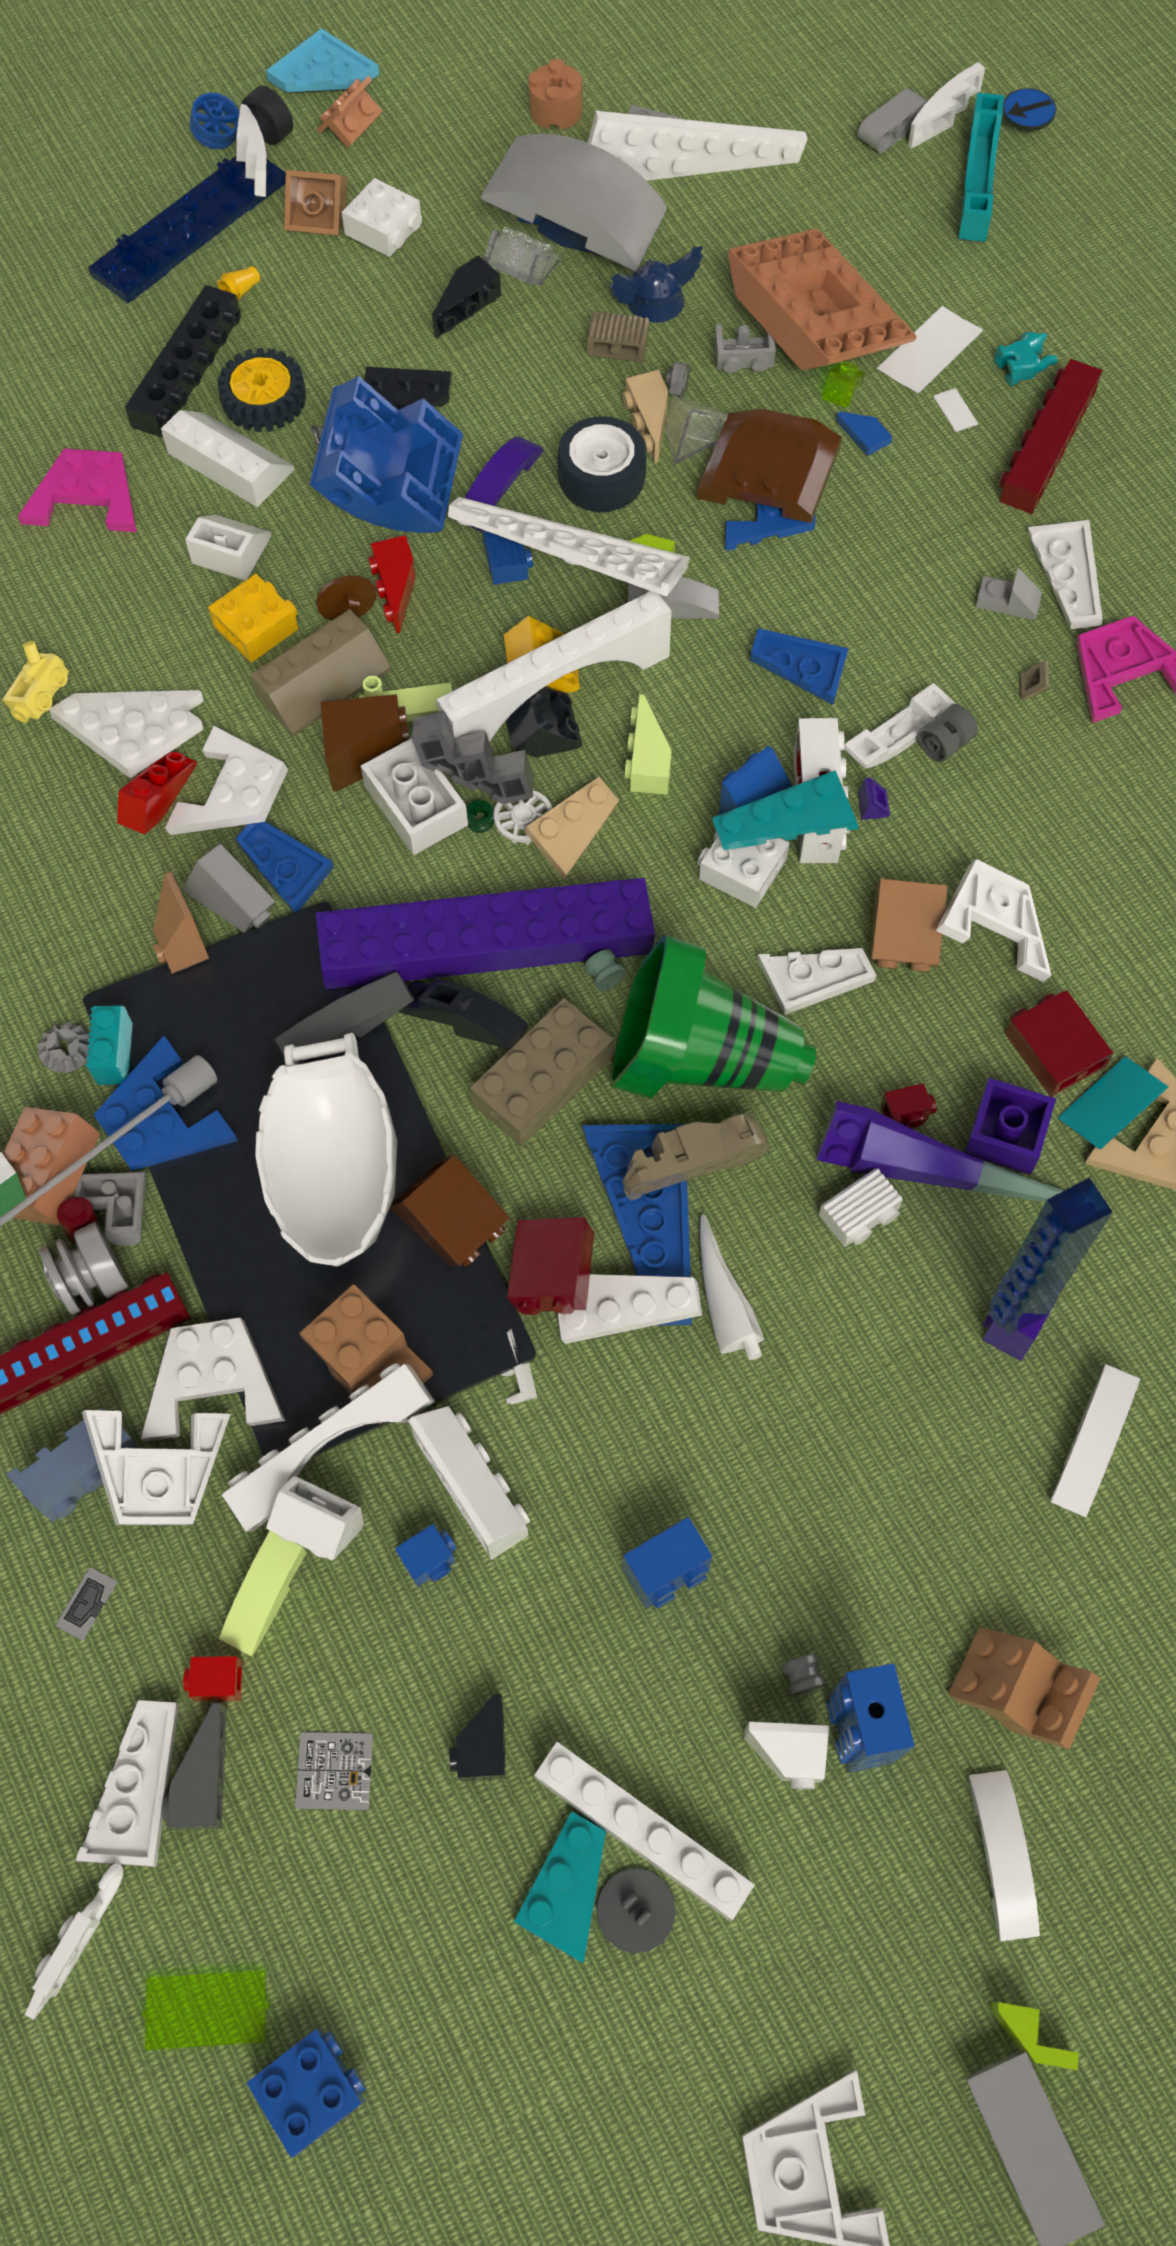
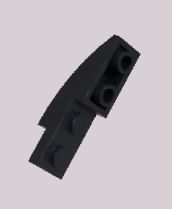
(467, 1011)

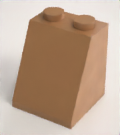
(906, 924)

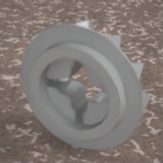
(57, 1059)

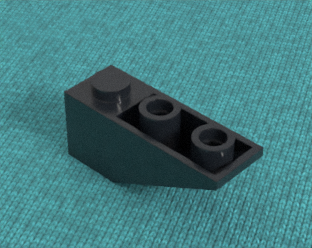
(468, 291)

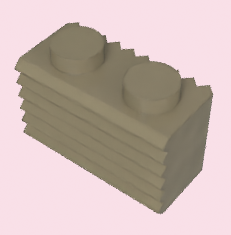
(618, 337)

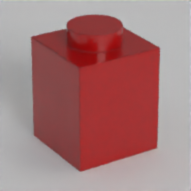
(214, 1678)

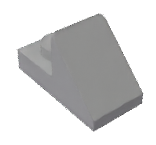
(1011, 598)

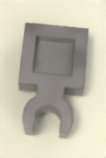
(678, 378)

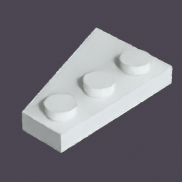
(813, 978)

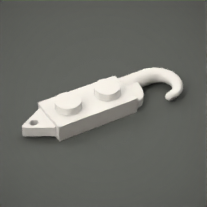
(74, 1938)

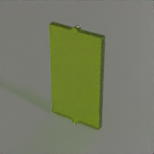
(205, 2010)

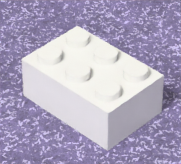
(413, 798)

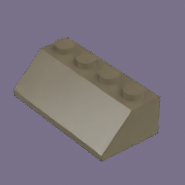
(318, 670)

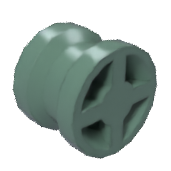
(604, 969)

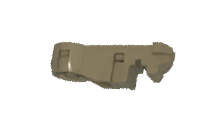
(693, 1152)

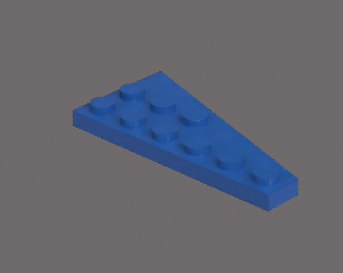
(658, 1221)

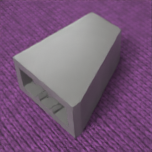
(229, 890)

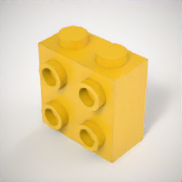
(254, 617)

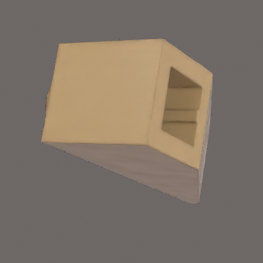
(648, 402)

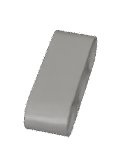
(891, 120)

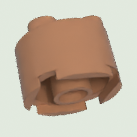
(555, 95)

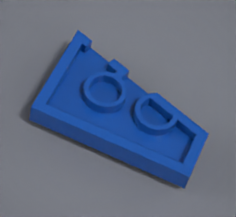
(801, 661)
(284, 862)

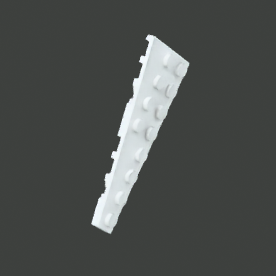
(689, 147)
(618, 558)

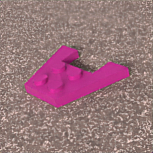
(84, 479)
(1117, 656)

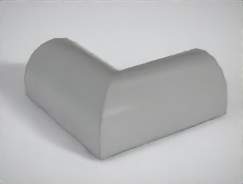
(123, 1200)

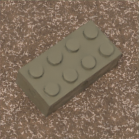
(542, 1072)

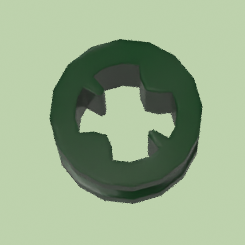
(486, 823)

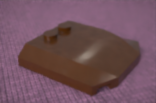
(771, 462)

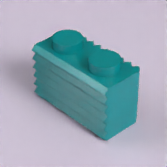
(109, 1044)

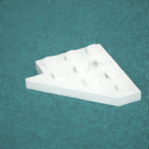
(131, 727)

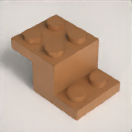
(359, 1342)
(1024, 1687)

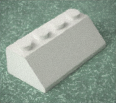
(224, 455)
(469, 1479)

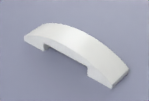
(899, 731)
(1006, 1855)

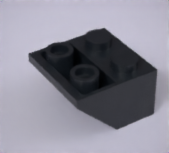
(544, 724)

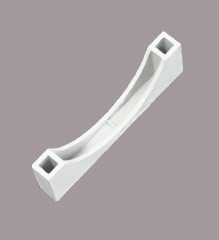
(629, 633)

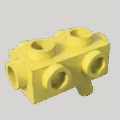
(36, 684)

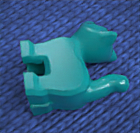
(1023, 357)

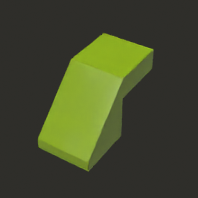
(1022, 2027)

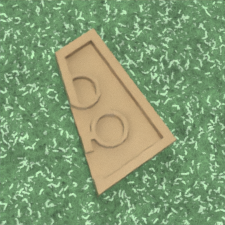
(572, 824)

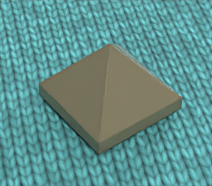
(1034, 680)

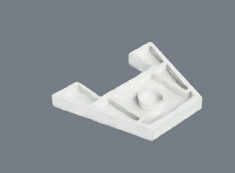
(241, 791)
(1001, 906)
(207, 1363)
(154, 1483)
(795, 2176)

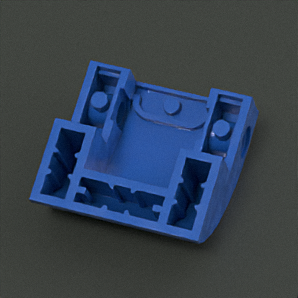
(386, 461)

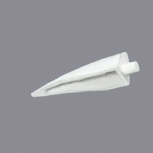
(729, 1310)

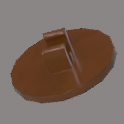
(345, 594)

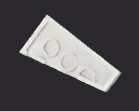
(1070, 567)
(629, 1304)

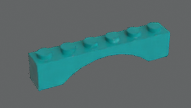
(980, 167)

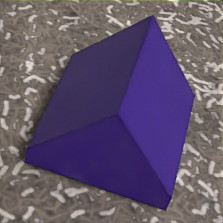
(873, 800)

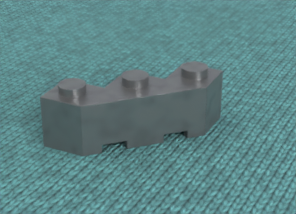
(471, 760)

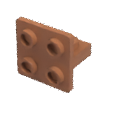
(351, 113)

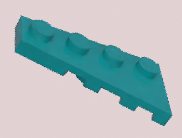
(799, 810)

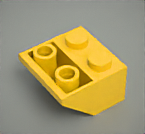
(531, 635)

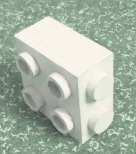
(382, 217)
(743, 871)

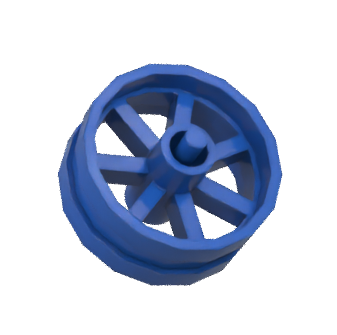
(215, 107)

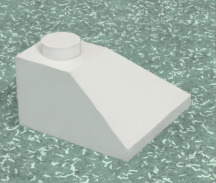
(791, 1750)

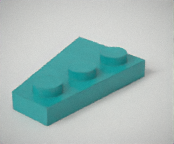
(565, 1889)

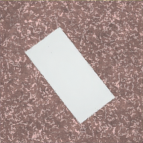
(935, 347)

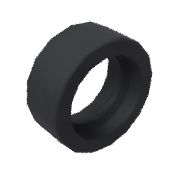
(270, 113)

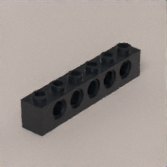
(183, 360)

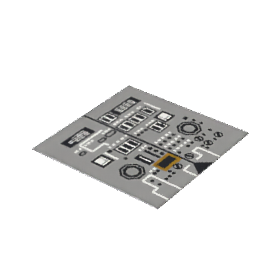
(334, 1771)

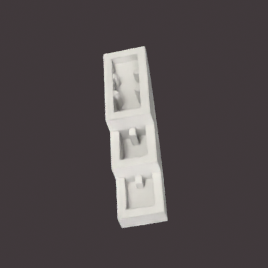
(942, 107)
(252, 149)
(1095, 1440)

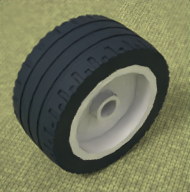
(601, 464)

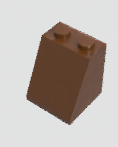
(359, 732)
(451, 1212)

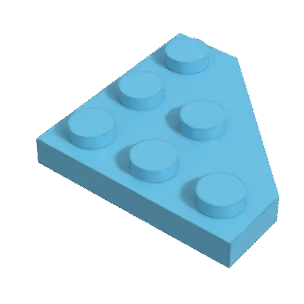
(321, 65)

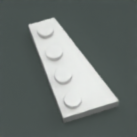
(130, 1813)

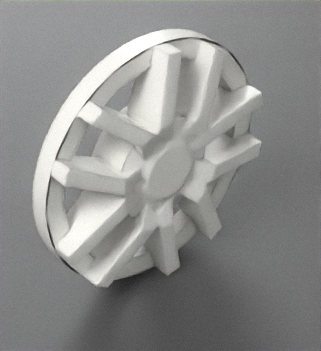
(520, 815)

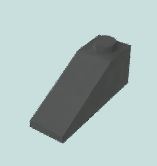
(198, 1785)

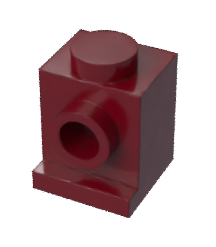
(909, 1105)

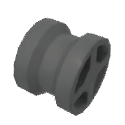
(803, 1675)

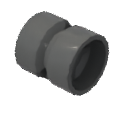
(947, 733)

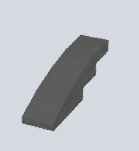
(353, 1013)

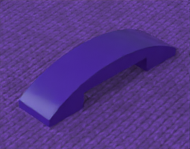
(503, 470)

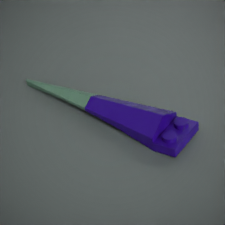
(870, 1140)

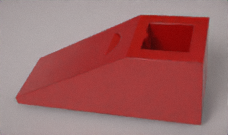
(396, 574)
(153, 791)

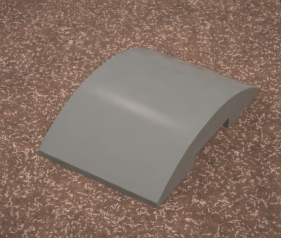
(580, 191)

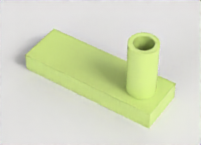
(417, 700)

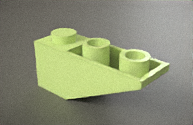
(651, 753)

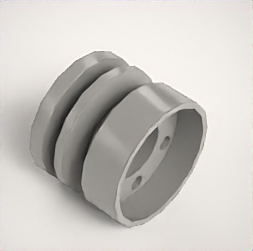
(83, 1268)

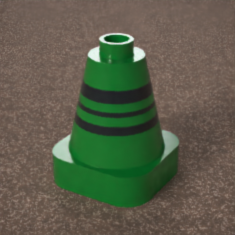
(702, 1031)

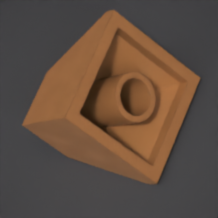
(176, 930)

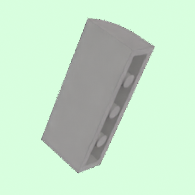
(1034, 2151)

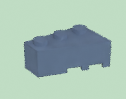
(63, 1474)

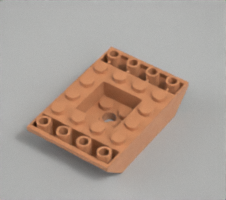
(813, 300)

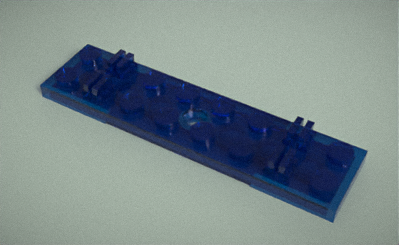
(181, 229)

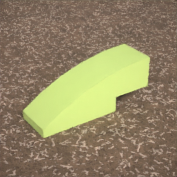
(262, 1593)

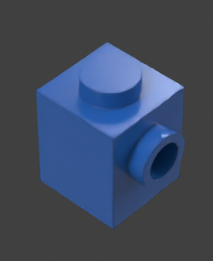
(427, 1555)

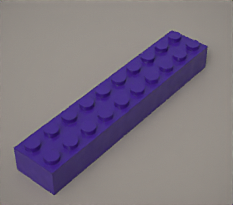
(484, 932)

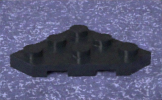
(407, 386)

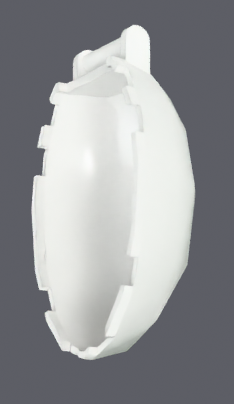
(326, 1152)

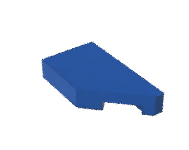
(865, 431)

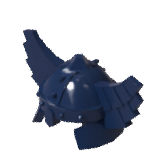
(656, 287)

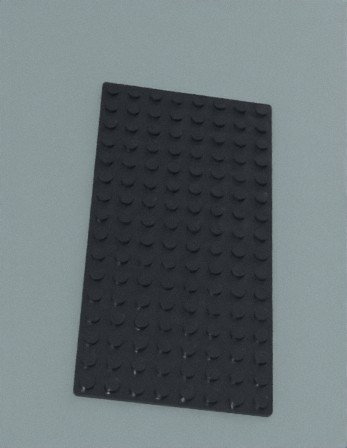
(215, 1199)

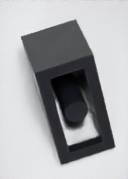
(481, 1745)

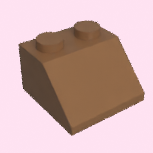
(314, 202)

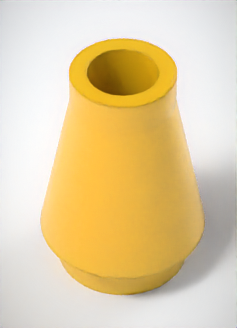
(239, 281)

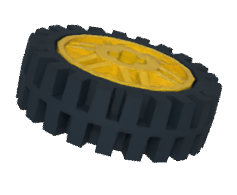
(261, 390)

